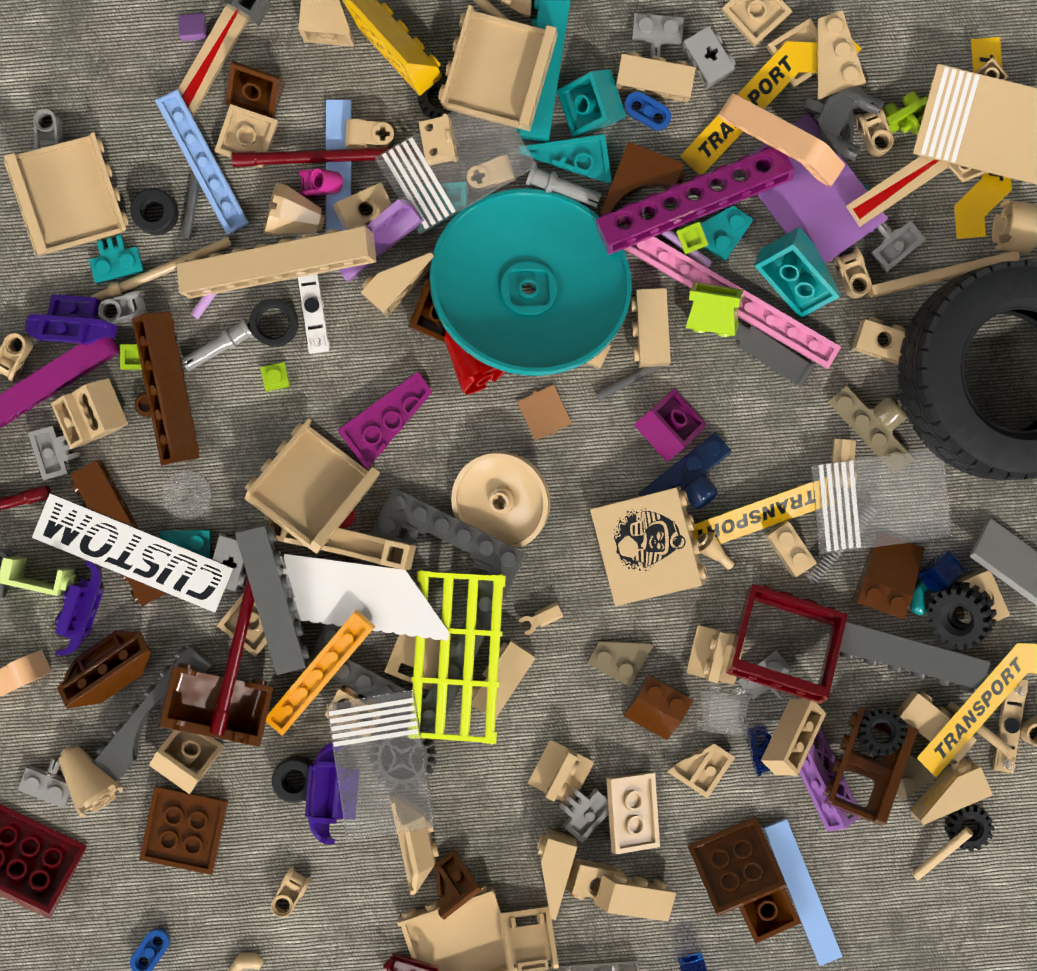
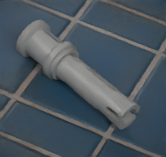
(552, 182)
(228, 339)

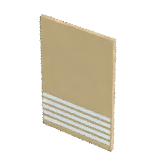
(980, 124)

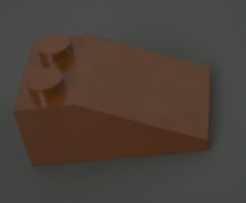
(889, 578)

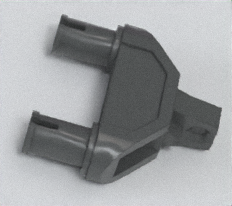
(834, 114)

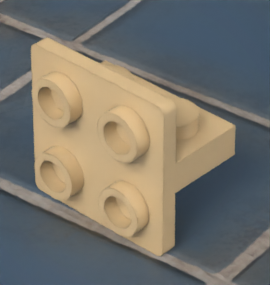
(711, 654)
(560, 772)

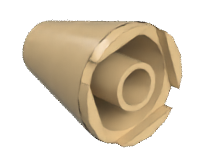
(86, 782)

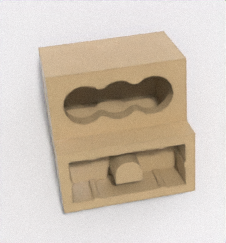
(89, 413)

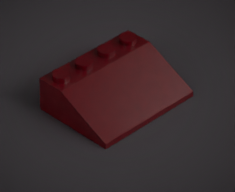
(35, 862)

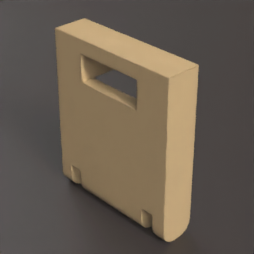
(404, 653)
(529, 945)

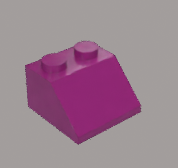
(670, 425)

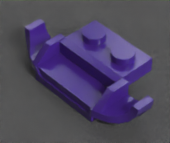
(71, 321)
(79, 609)
(323, 795)

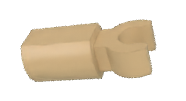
(542, 617)

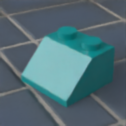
(591, 102)

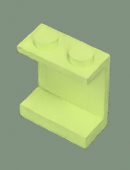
(13, 571)

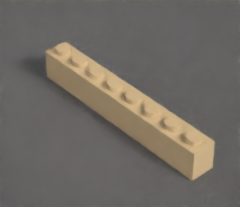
(276, 262)

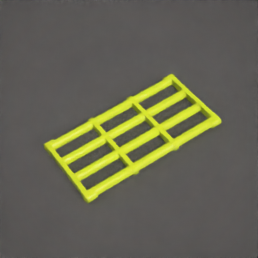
(467, 682)

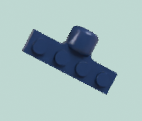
(692, 471)

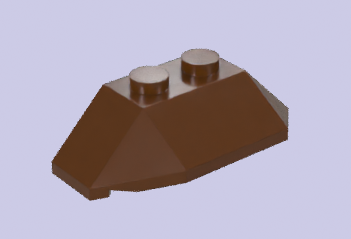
(104, 669)

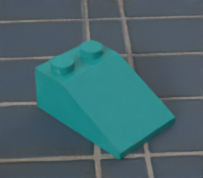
(797, 272)

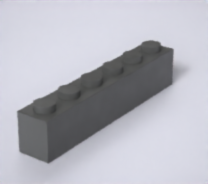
(272, 597)
(914, 656)

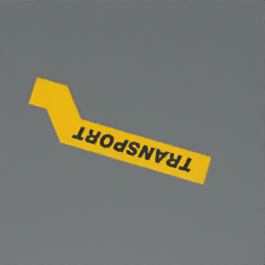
(760, 90)
(992, 188)
(759, 514)
(979, 707)

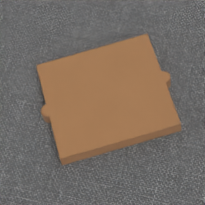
(544, 412)

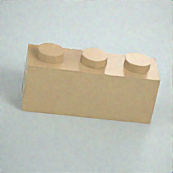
(655, 76)
(651, 327)
(513, 665)
(922, 715)
(793, 737)
(635, 897)

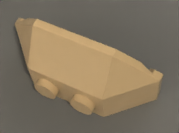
(418, 856)

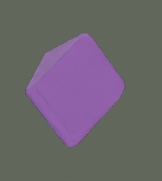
(192, 27)

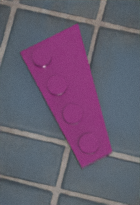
(381, 421)

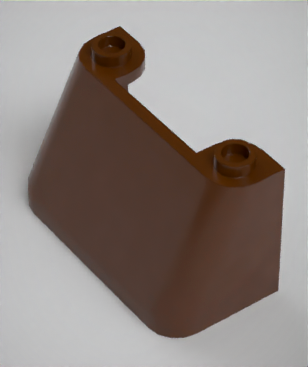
(194, 697)

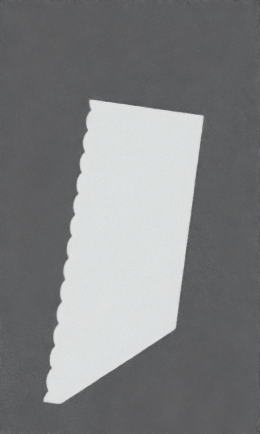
(386, 596)

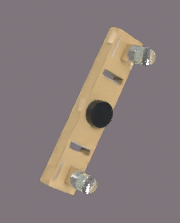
(1010, 727)

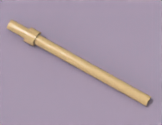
(116, 289)

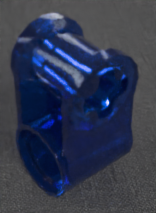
(758, 751)

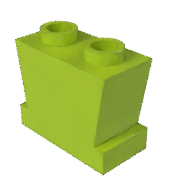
(714, 309)

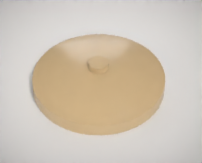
(502, 497)

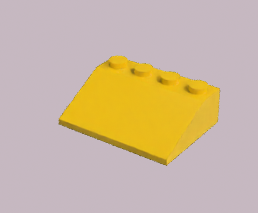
(394, 43)

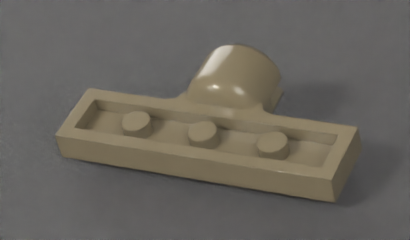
(872, 424)

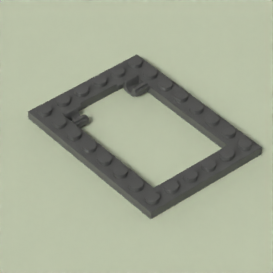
(489, 554)

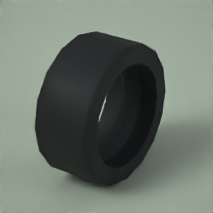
(255, 324)

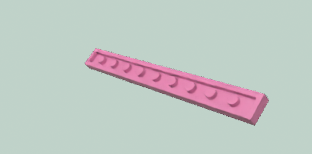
(751, 308)

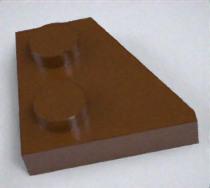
(454, 884)

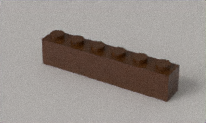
(165, 388)
(104, 498)

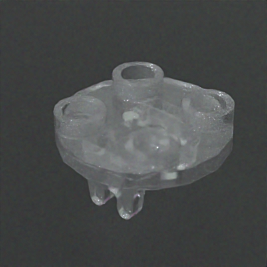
(197, 500)

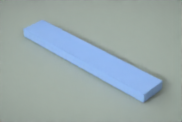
(336, 115)
(202, 162)
(802, 891)

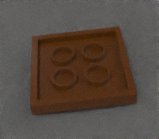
(183, 830)
(736, 866)

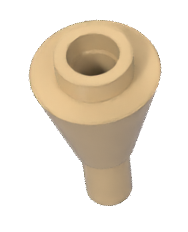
(711, 548)

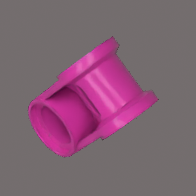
(320, 182)

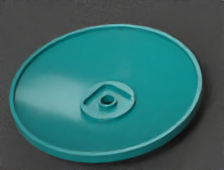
(536, 242)

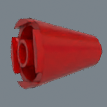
(469, 371)

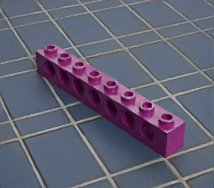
(733, 191)

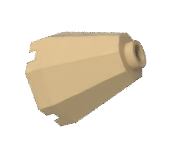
(292, 213)

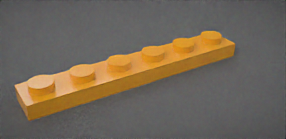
(319, 672)

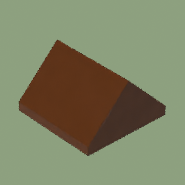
(253, 89)
(425, 317)
(769, 915)

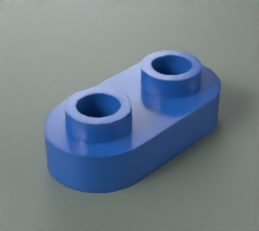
(648, 110)
(151, 950)

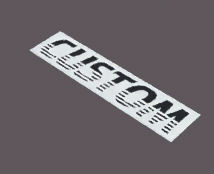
(132, 553)

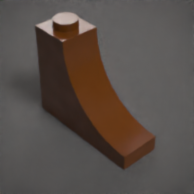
(641, 170)

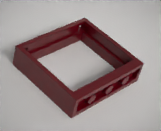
(777, 680)

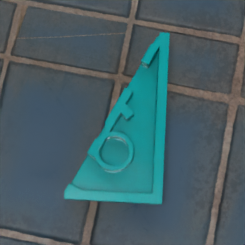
(579, 155)

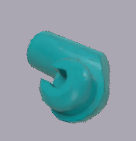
(918, 601)

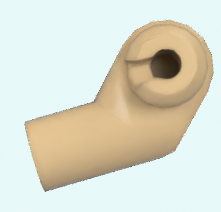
(246, 961)

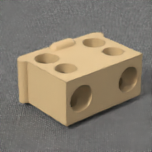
(438, 140)

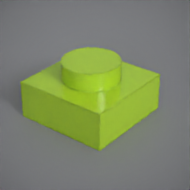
(692, 238)
(129, 357)
(275, 377)

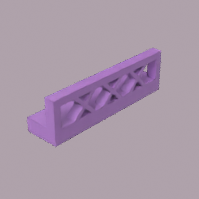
(388, 230)
(815, 780)

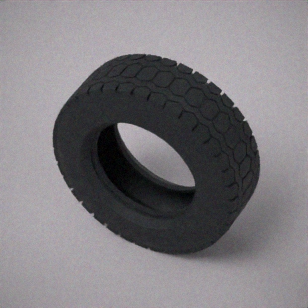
(935, 373)

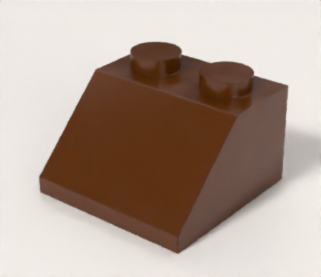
(658, 706)

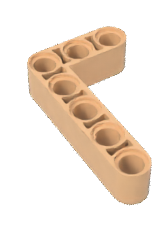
(784, 137)
(23, 671)

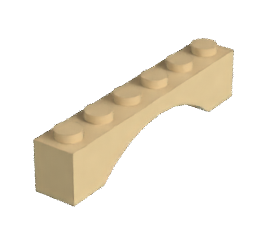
(359, 546)

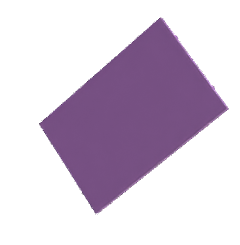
(817, 207)

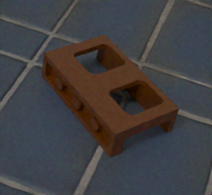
(884, 773)

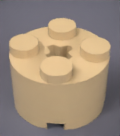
(1016, 227)

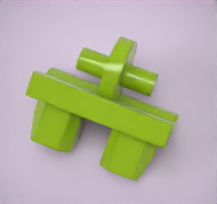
(907, 118)

